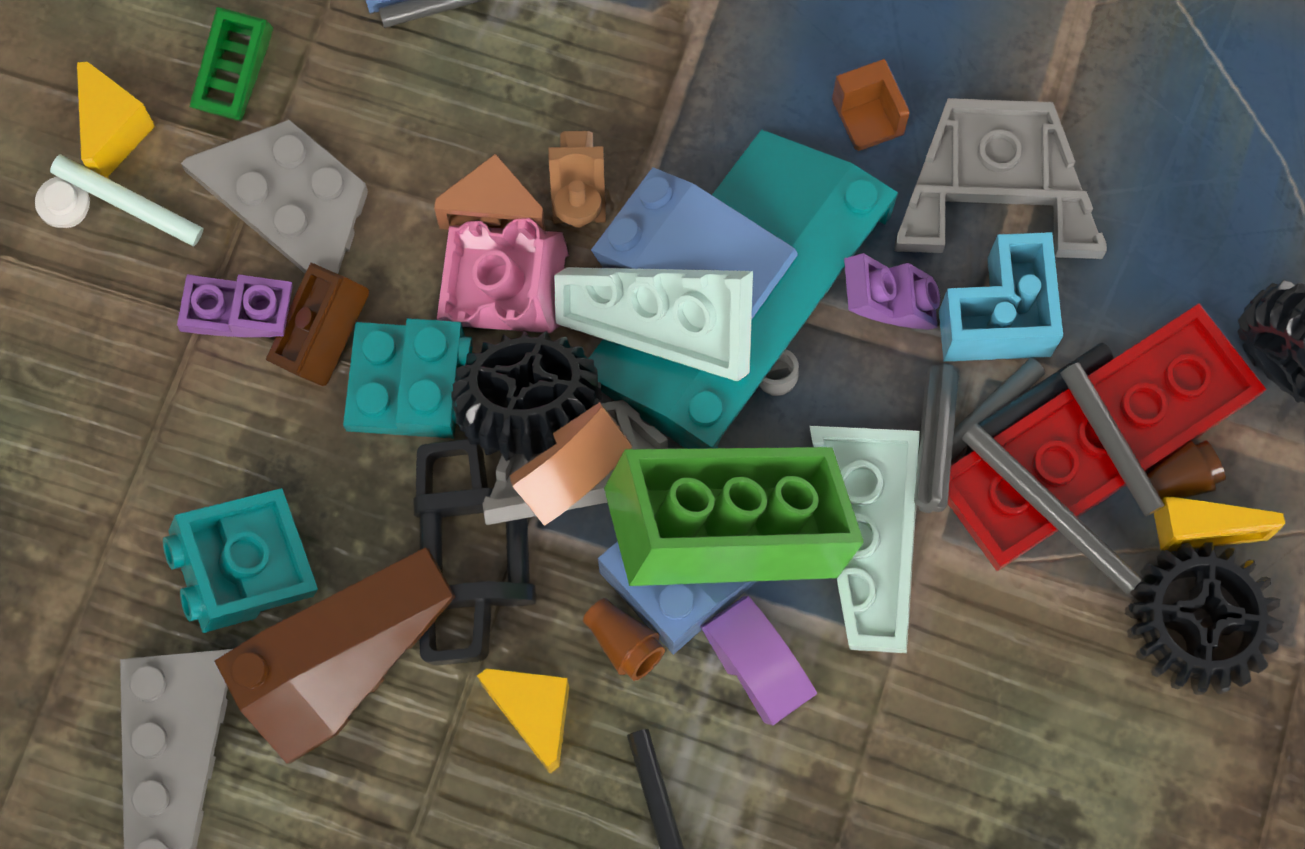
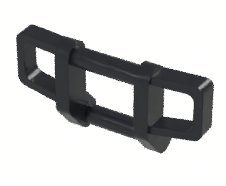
(483, 595)

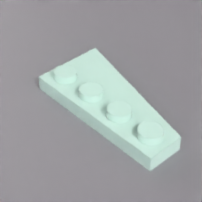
(669, 313)
(880, 483)

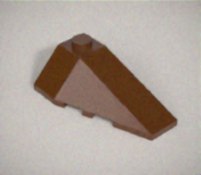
(321, 663)

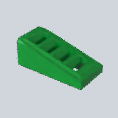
(223, 24)

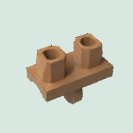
(577, 180)

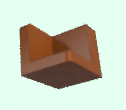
(870, 105)

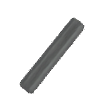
(936, 438)

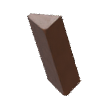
(318, 324)

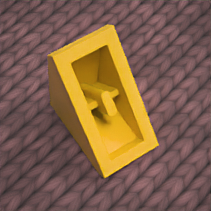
(109, 120)
(534, 707)

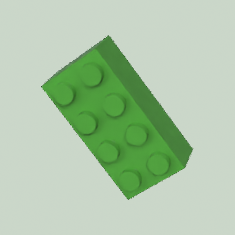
(731, 515)

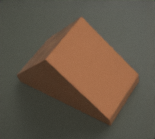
(487, 196)

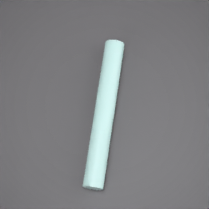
(126, 200)

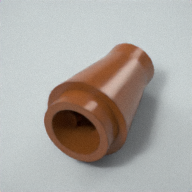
(626, 641)

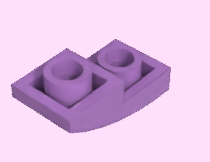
(891, 295)
(235, 308)
(760, 660)

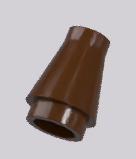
(1188, 472)

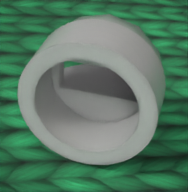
(785, 365)

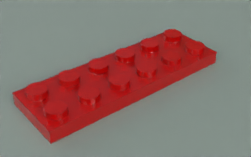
(1160, 399)

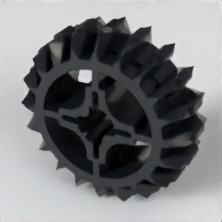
(1276, 335)
(523, 393)
(1210, 575)

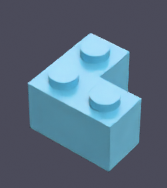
(1015, 314)

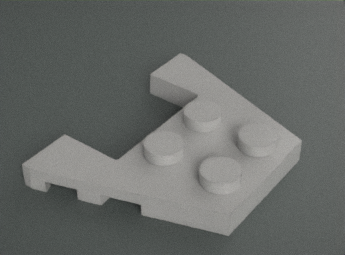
(1004, 157)

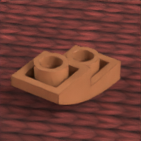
(572, 467)

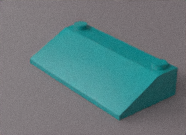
(811, 204)

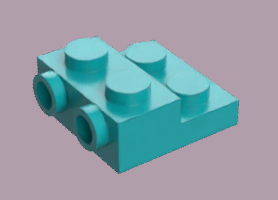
(405, 377)
(238, 560)

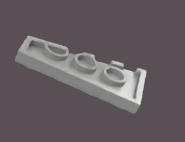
(168, 745)

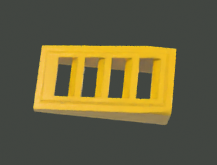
(1203, 522)

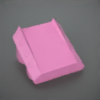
(501, 276)

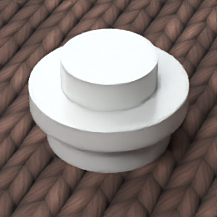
(61, 203)

